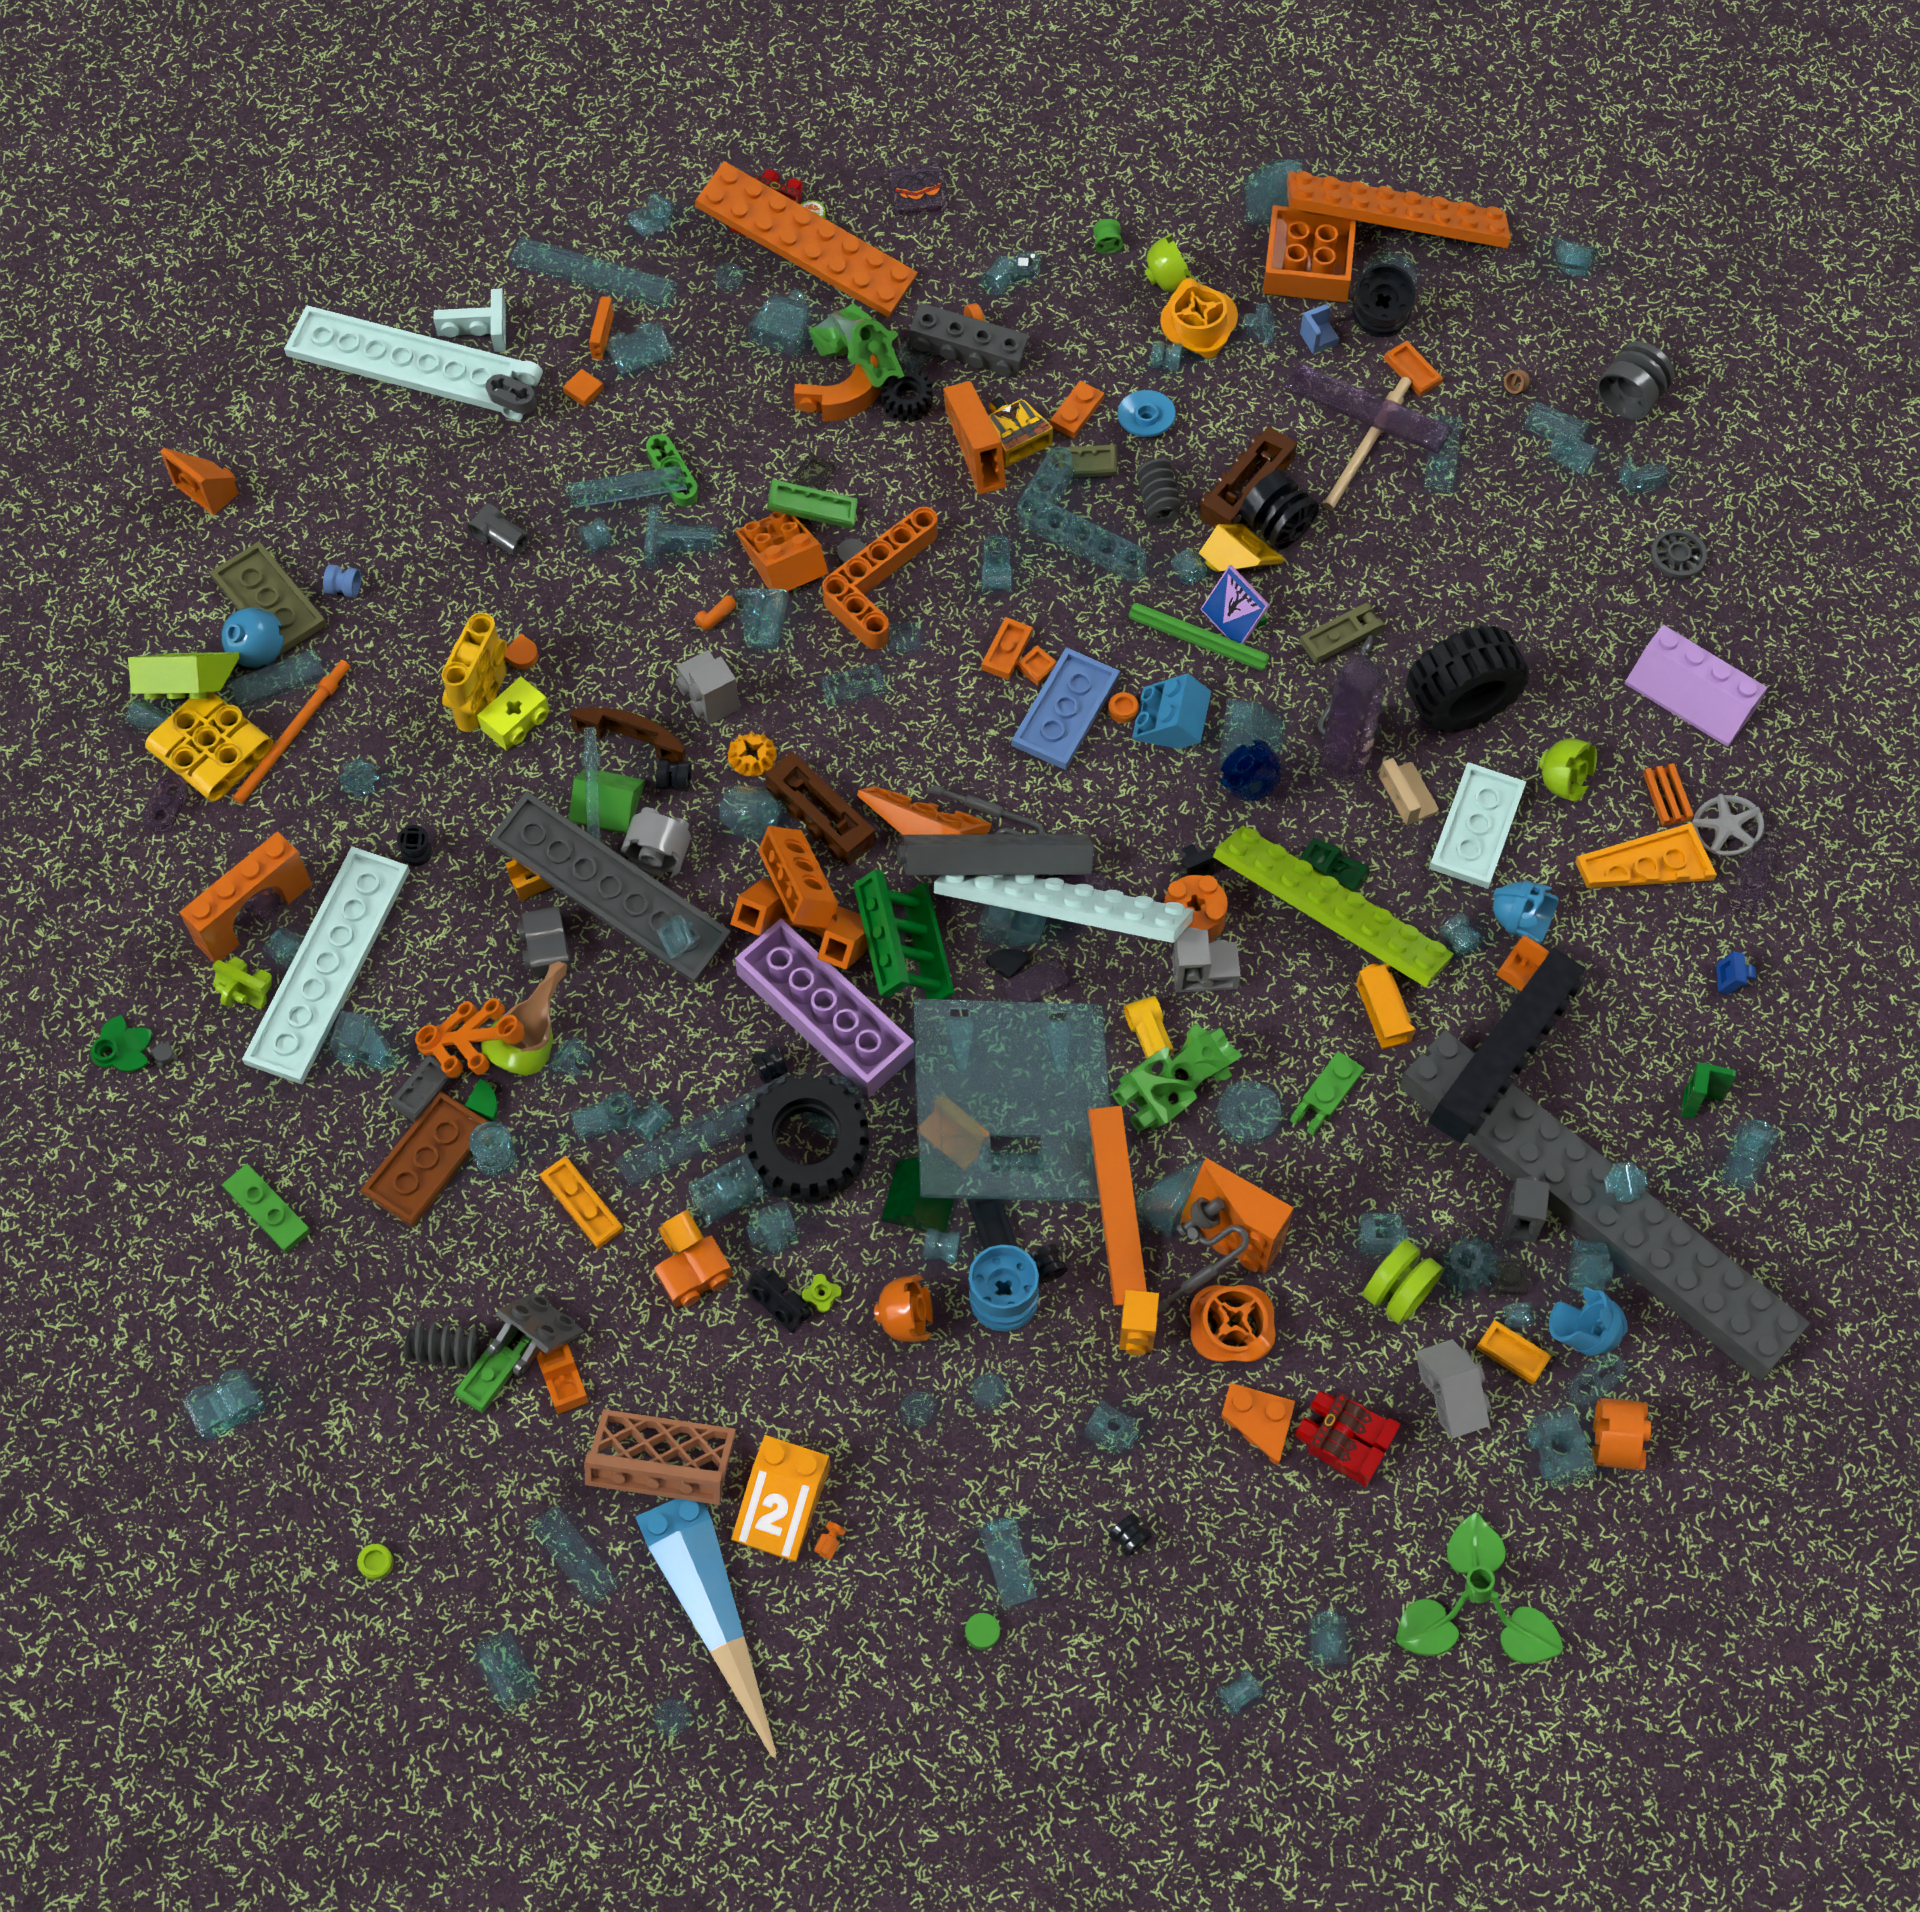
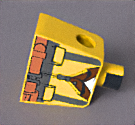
(1020, 429)

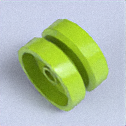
(1399, 1278)

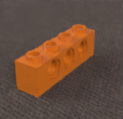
(797, 877)

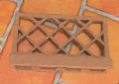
(656, 1476)

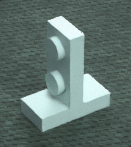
(476, 321)

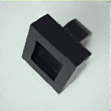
(1197, 862)

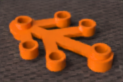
(433, 1038)

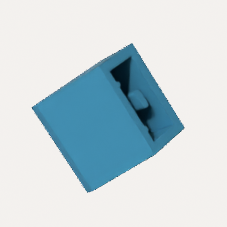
(1172, 712)

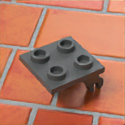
(540, 1322)

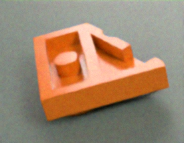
(1259, 1418)

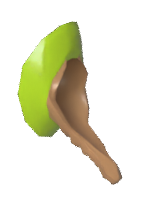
(535, 1047)

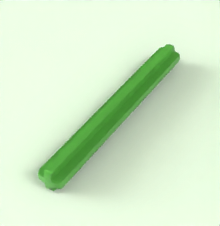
(1199, 636)

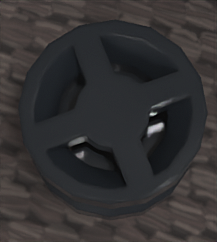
(769, 1064)
(1048, 1263)
(1130, 1535)

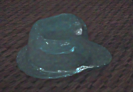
(1573, 257)

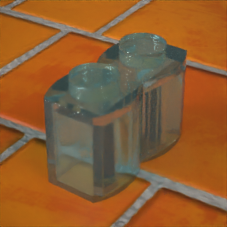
(224, 1404)

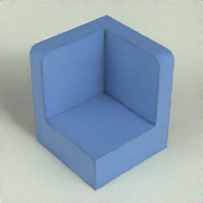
(1317, 330)

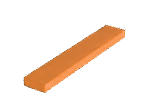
(1117, 1201)

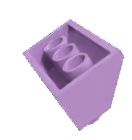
(1696, 685)

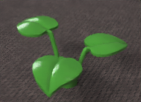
(1480, 1553)

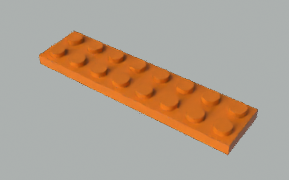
(1397, 209)
(806, 239)

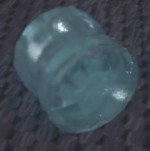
(595, 535)
(1189, 566)

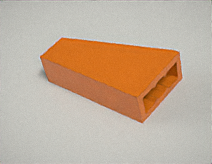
(976, 437)

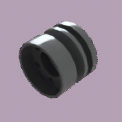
(1635, 380)

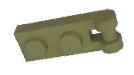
(1341, 633)

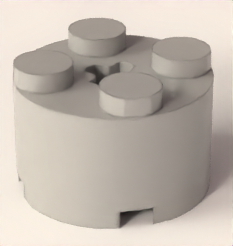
(656, 842)

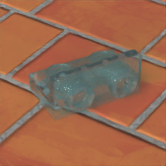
(639, 348)

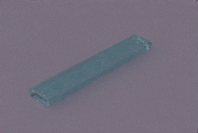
(593, 272)
(689, 1139)

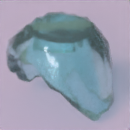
(749, 811)

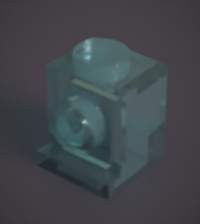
(1380, 1223)
(1099, 1433)

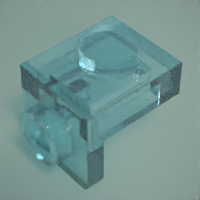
(653, 217)
(1573, 453)

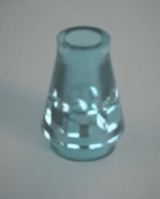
(145, 715)

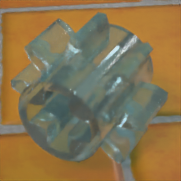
(358, 777)
(1626, 1182)

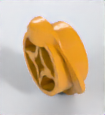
(1199, 318)

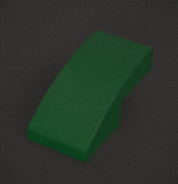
(1330, 862)

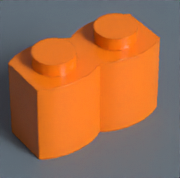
(693, 1272)

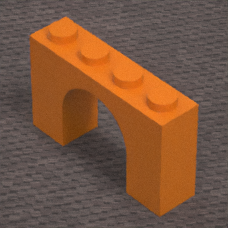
(762, 907)
(214, 911)

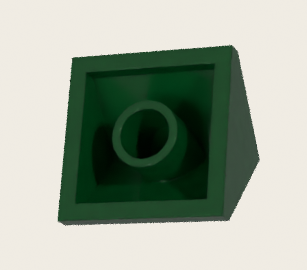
(907, 1207)

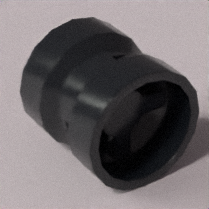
(673, 774)
(414, 852)

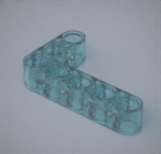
(1074, 525)

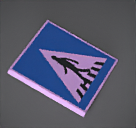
(1234, 606)

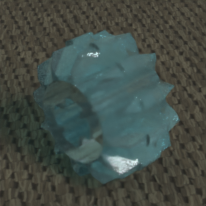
(1480, 1267)

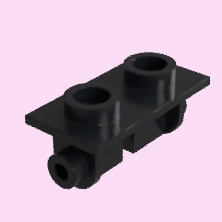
(767, 1290)

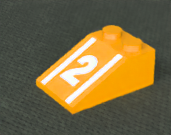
(781, 1498)

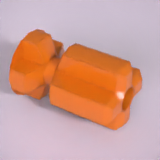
(828, 1543)

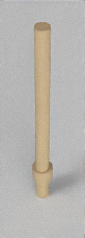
(1394, 396)

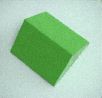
(617, 800)

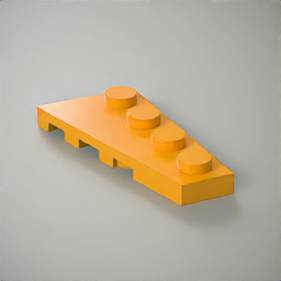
(1652, 859)

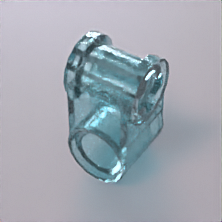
(996, 568)

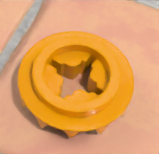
(747, 764)

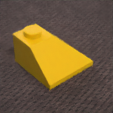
(1237, 547)

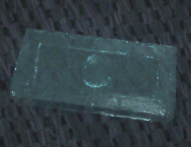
(504, 1670)

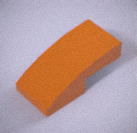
(562, 1379)

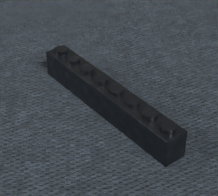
(1507, 1046)

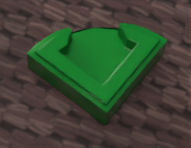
(483, 1101)

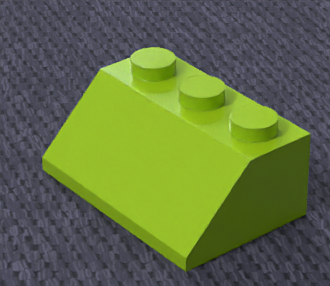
(180, 674)

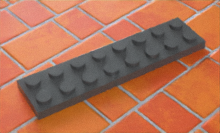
(605, 883)

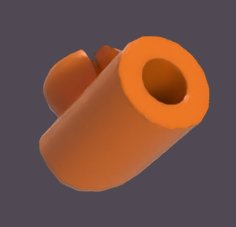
(709, 620)

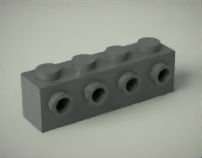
(968, 340)

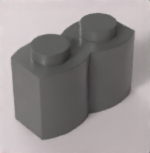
(545, 940)

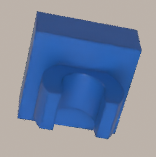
(1733, 972)

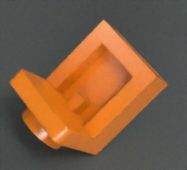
(1522, 962)

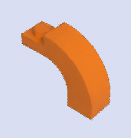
(838, 400)

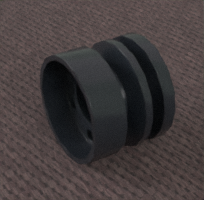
(1389, 287)
(1279, 509)

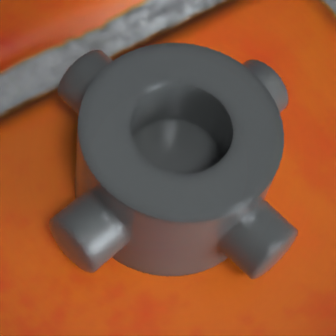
(164, 1054)

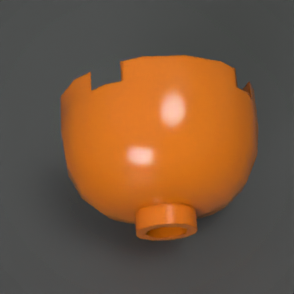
(904, 1309)

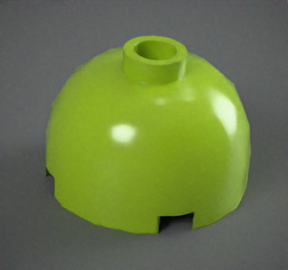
(1166, 265)
(1566, 763)

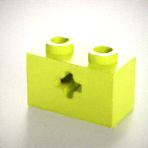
(514, 713)

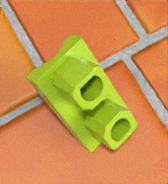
(237, 985)

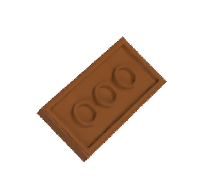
(424, 1160)

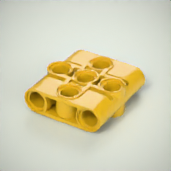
(474, 671)
(209, 767)

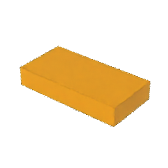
(1513, 1352)

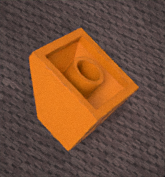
(200, 479)

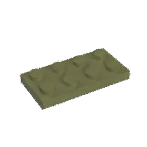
(259, 582)

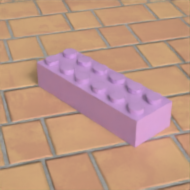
(825, 1008)

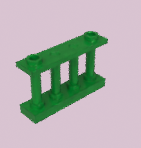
(884, 942)

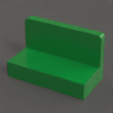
(1705, 1082)

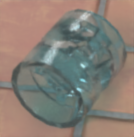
(493, 1149)

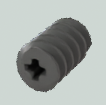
(1159, 491)
(441, 1346)

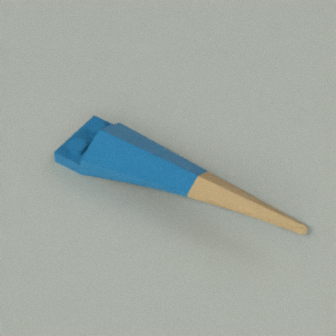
(690, 1558)

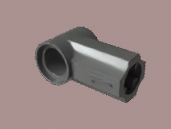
(492, 526)

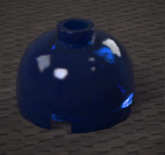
(1252, 771)

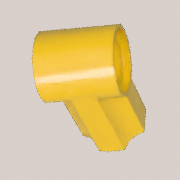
(1147, 1021)

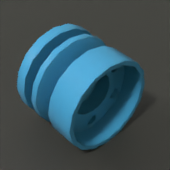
(1003, 1271)

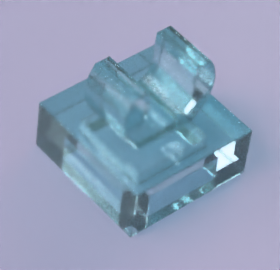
(1261, 323)
(677, 936)
(282, 946)
(567, 1055)

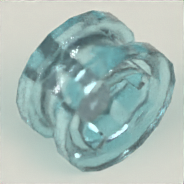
(1518, 1315)

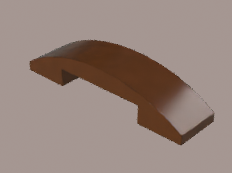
(630, 725)

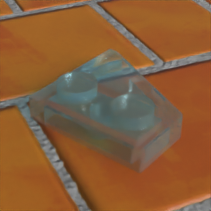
(762, 616)

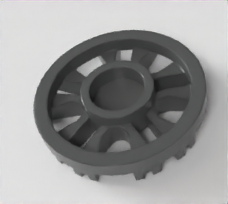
(1678, 554)

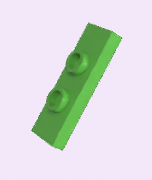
(812, 504)
(266, 1208)

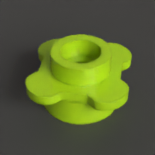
(823, 1302)

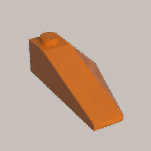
(919, 817)

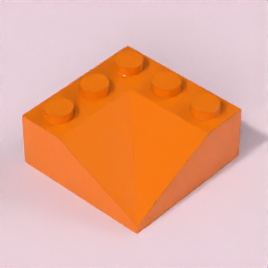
(1309, 255)
(1247, 1206)

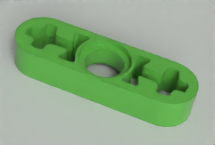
(672, 459)

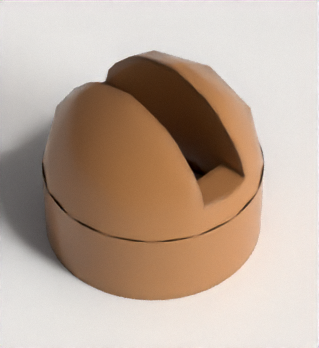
(1514, 377)

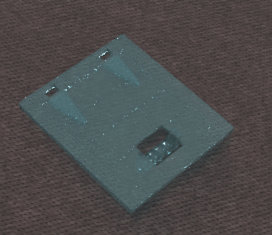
(1008, 1077)

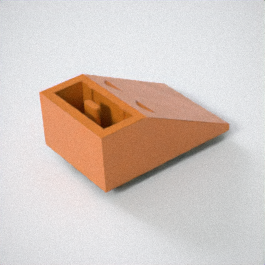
(783, 551)

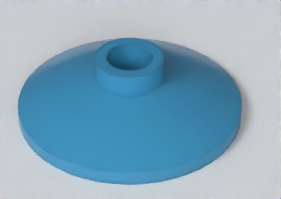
(1150, 405)

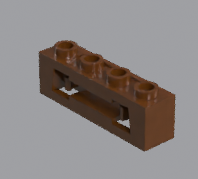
(1275, 454)
(853, 833)

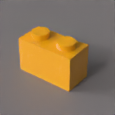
(1138, 1322)

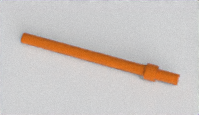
(326, 688)

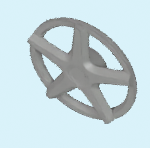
(1729, 825)

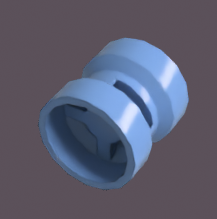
(341, 581)

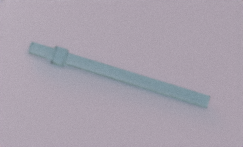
(591, 760)

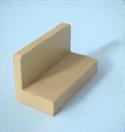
(1407, 791)

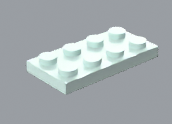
(1477, 825)

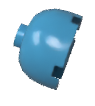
(253, 635)

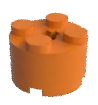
(1206, 899)
(1620, 1433)

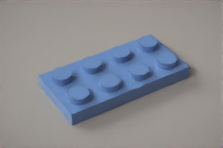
(1065, 708)

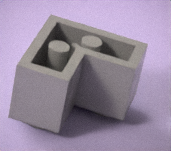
(709, 686)
(1204, 964)
(1455, 1386)

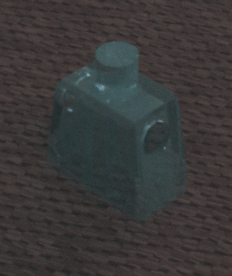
(782, 323)

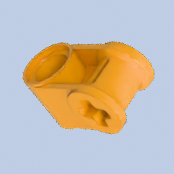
(680, 1232)

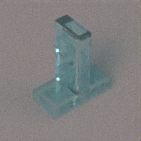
(675, 537)
(1747, 1152)
(1007, 1560)

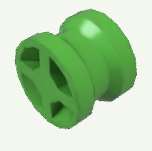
(1108, 236)

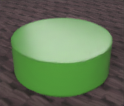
(982, 1631)

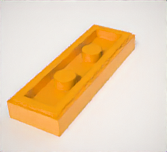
(581, 1202)

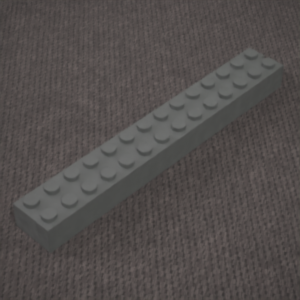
(1640, 1234)

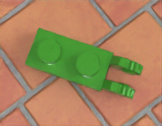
(1328, 1090)
(490, 1375)

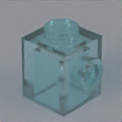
(772, 1228)
(1589, 1265)

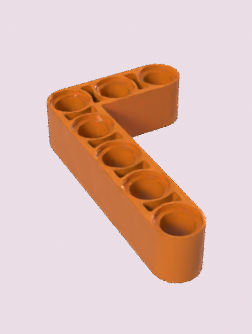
(873, 571)

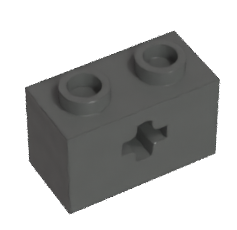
(1526, 1209)

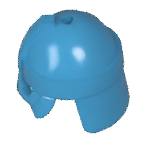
(1525, 909)
(1593, 1328)

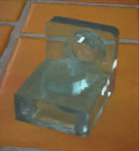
(1643, 479)
(1328, 1639)

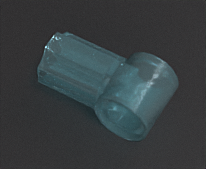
(602, 1117)

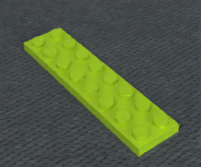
(1334, 905)

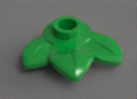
(124, 1042)

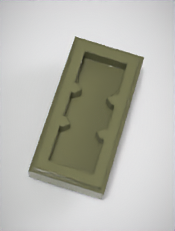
(1094, 461)

